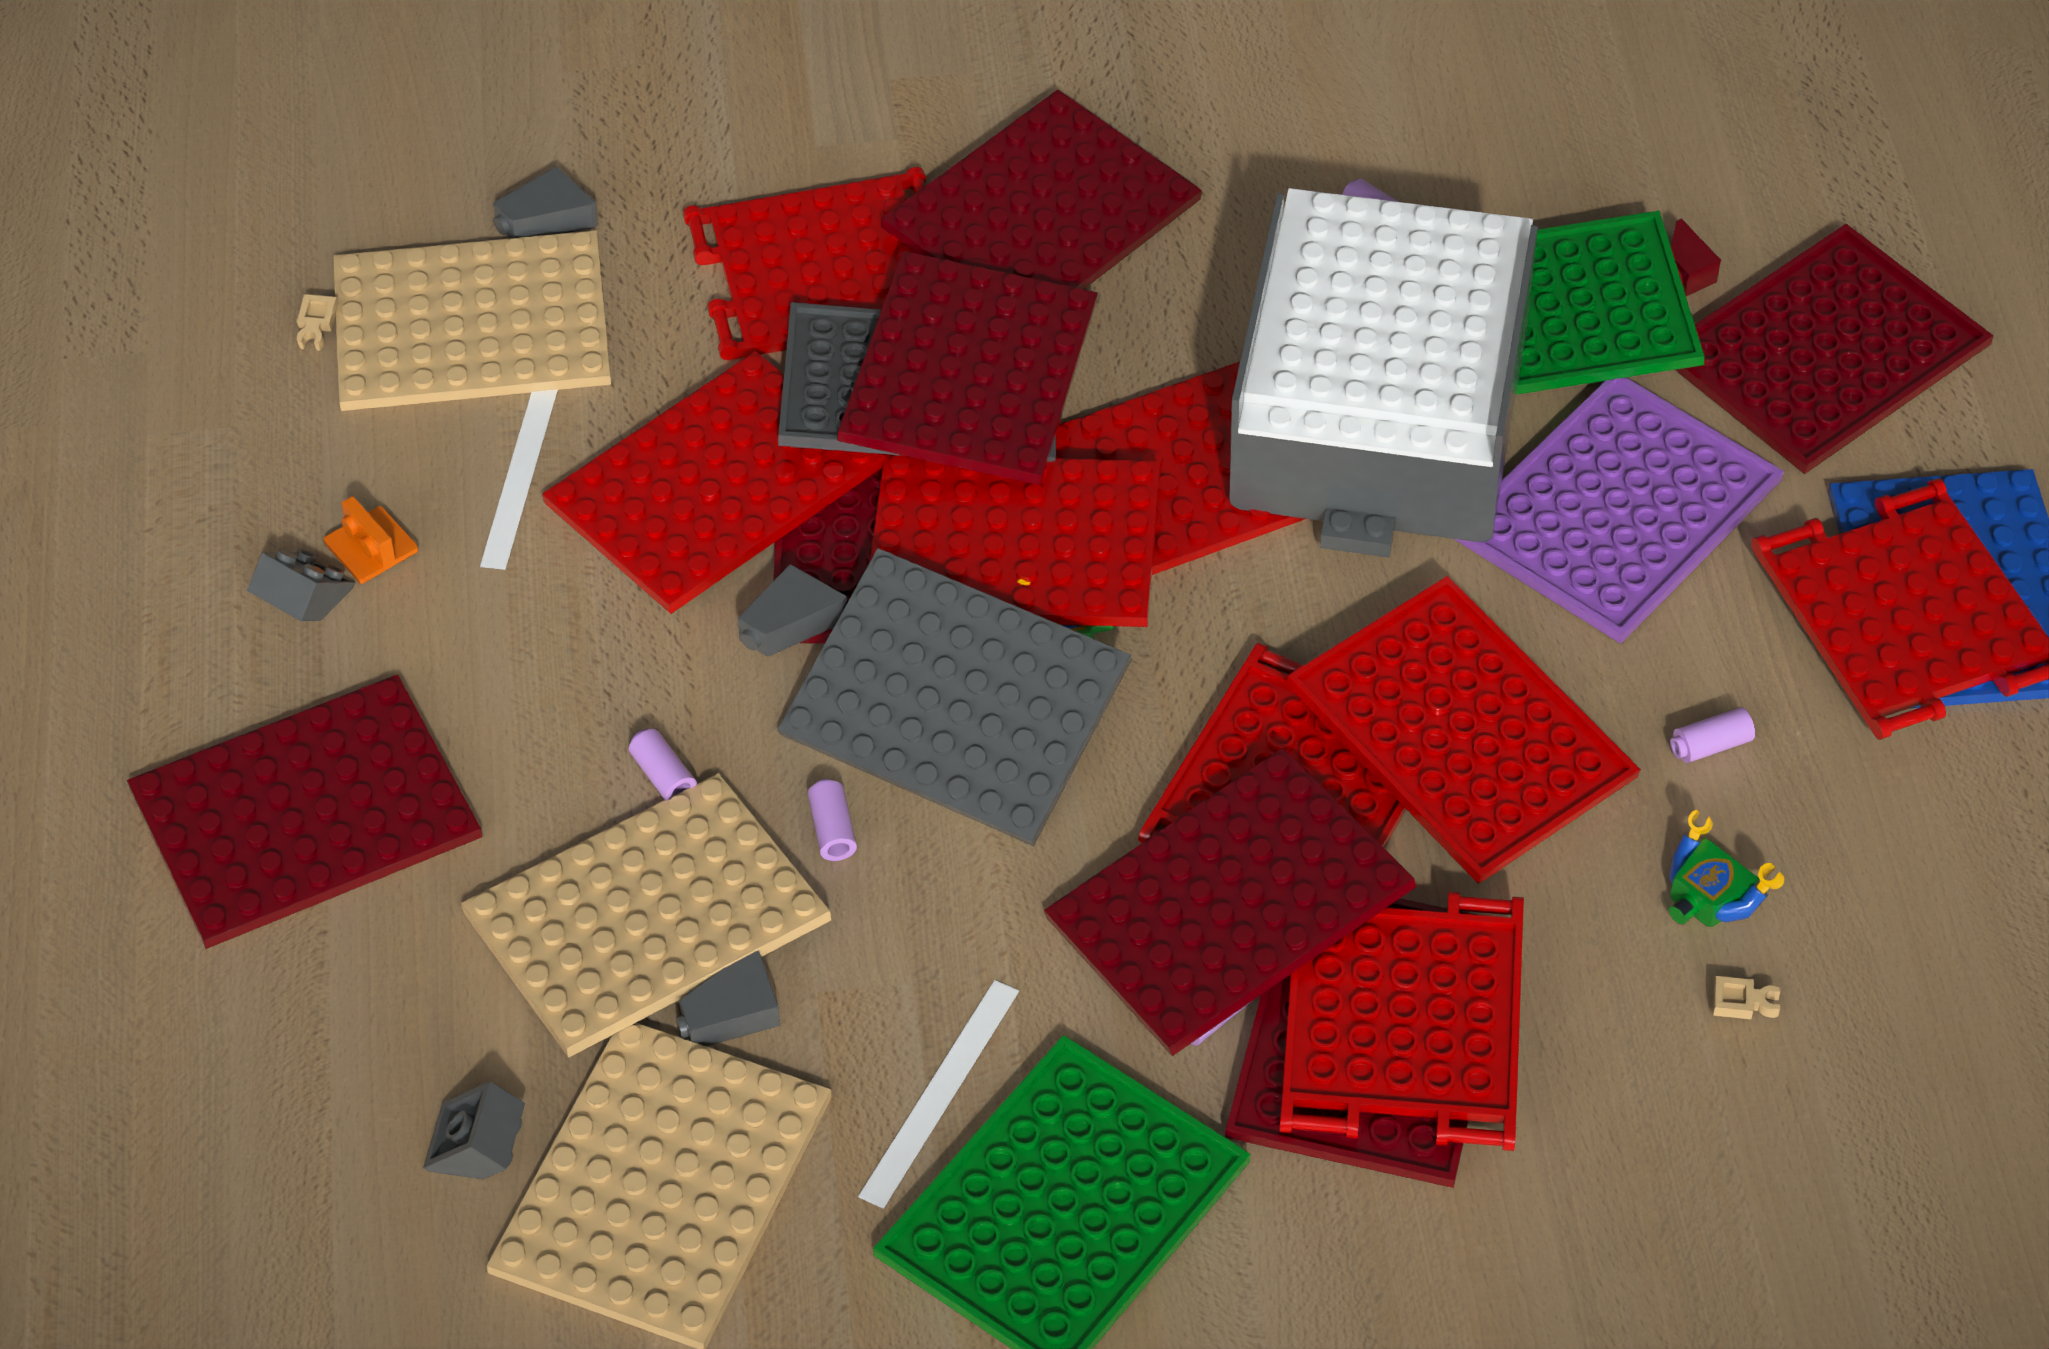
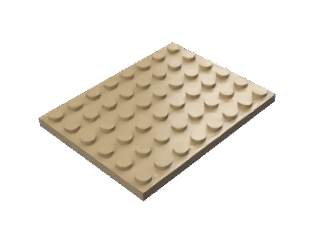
(470, 320)
(644, 913)
(660, 1184)

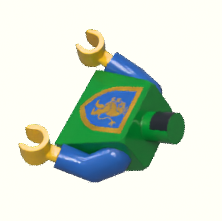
(1712, 882)

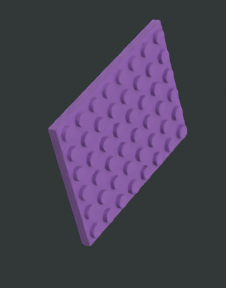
(1622, 506)

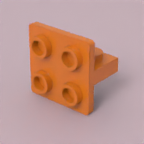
(368, 541)

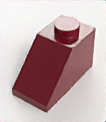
(1694, 259)

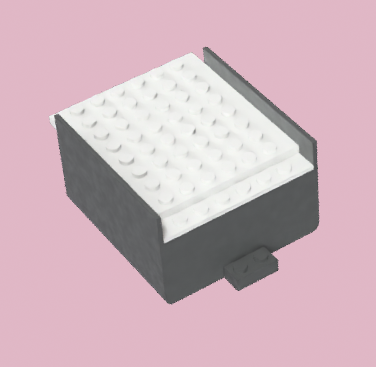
(1381, 368)

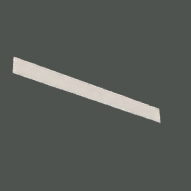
(518, 480)
(938, 1094)

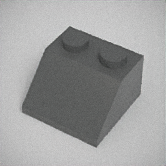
(475, 1133)

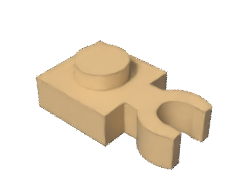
(315, 316)
(1739, 999)

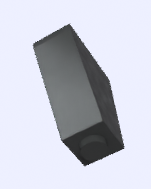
(545, 207)
(790, 612)
(730, 1004)

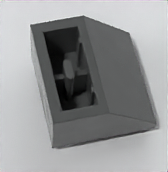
(299, 584)

